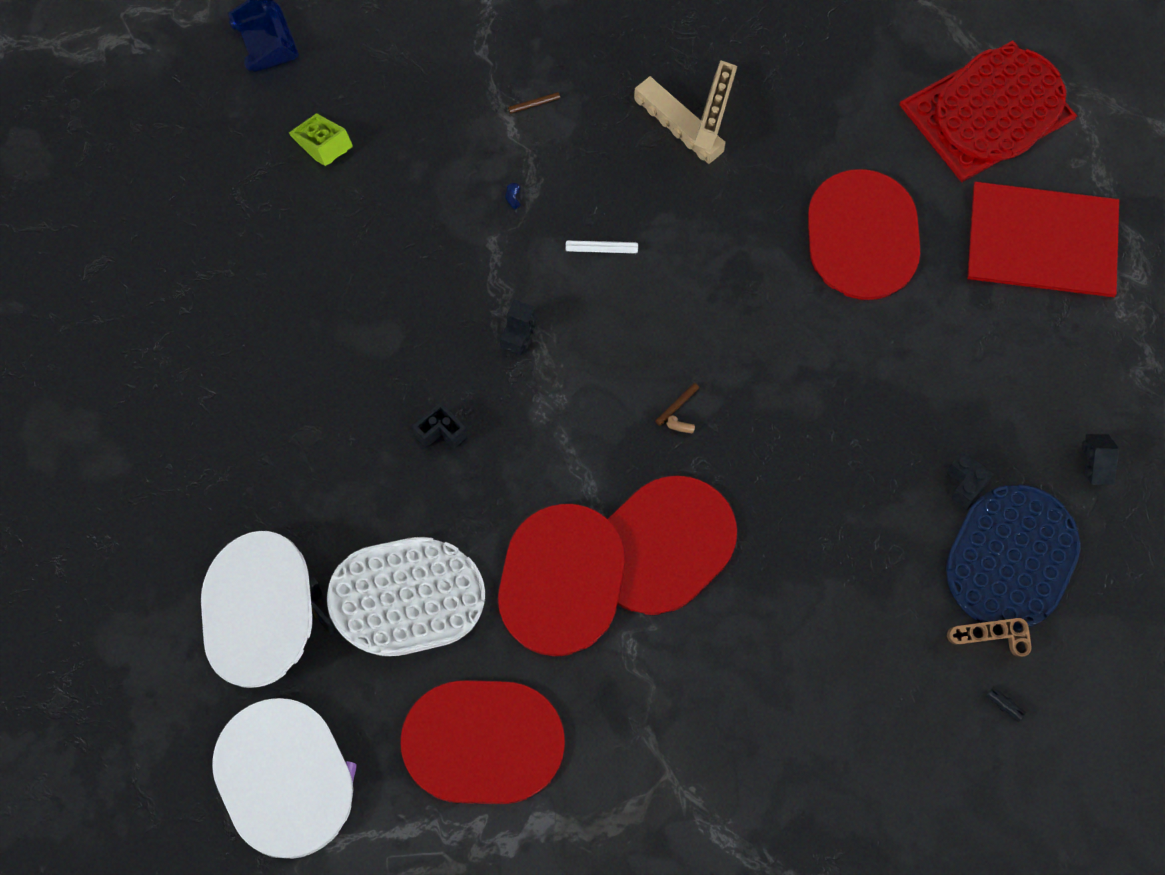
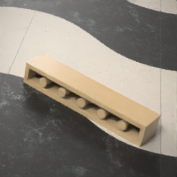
(715, 105)
(675, 117)

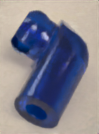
(510, 195)

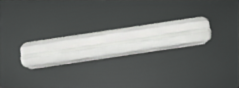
(602, 246)

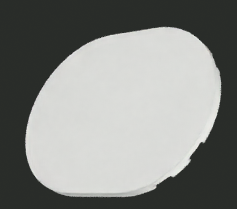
(405, 596)
(256, 609)
(282, 778)

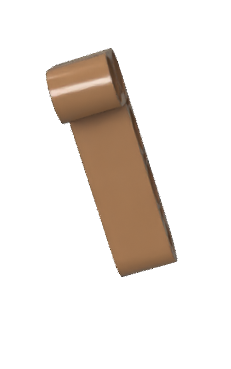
(987, 634)

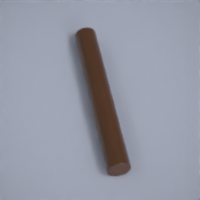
(535, 102)
(677, 404)

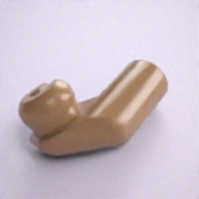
(674, 424)

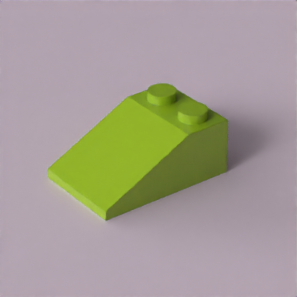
(322, 139)

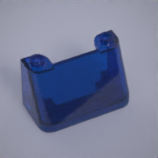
(264, 34)

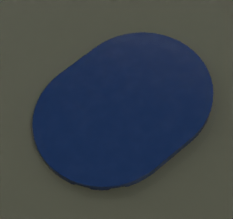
(1013, 556)

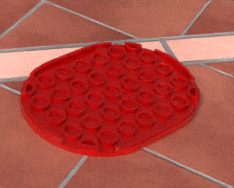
(1001, 103)
(863, 234)
(673, 541)
(561, 579)
(482, 742)

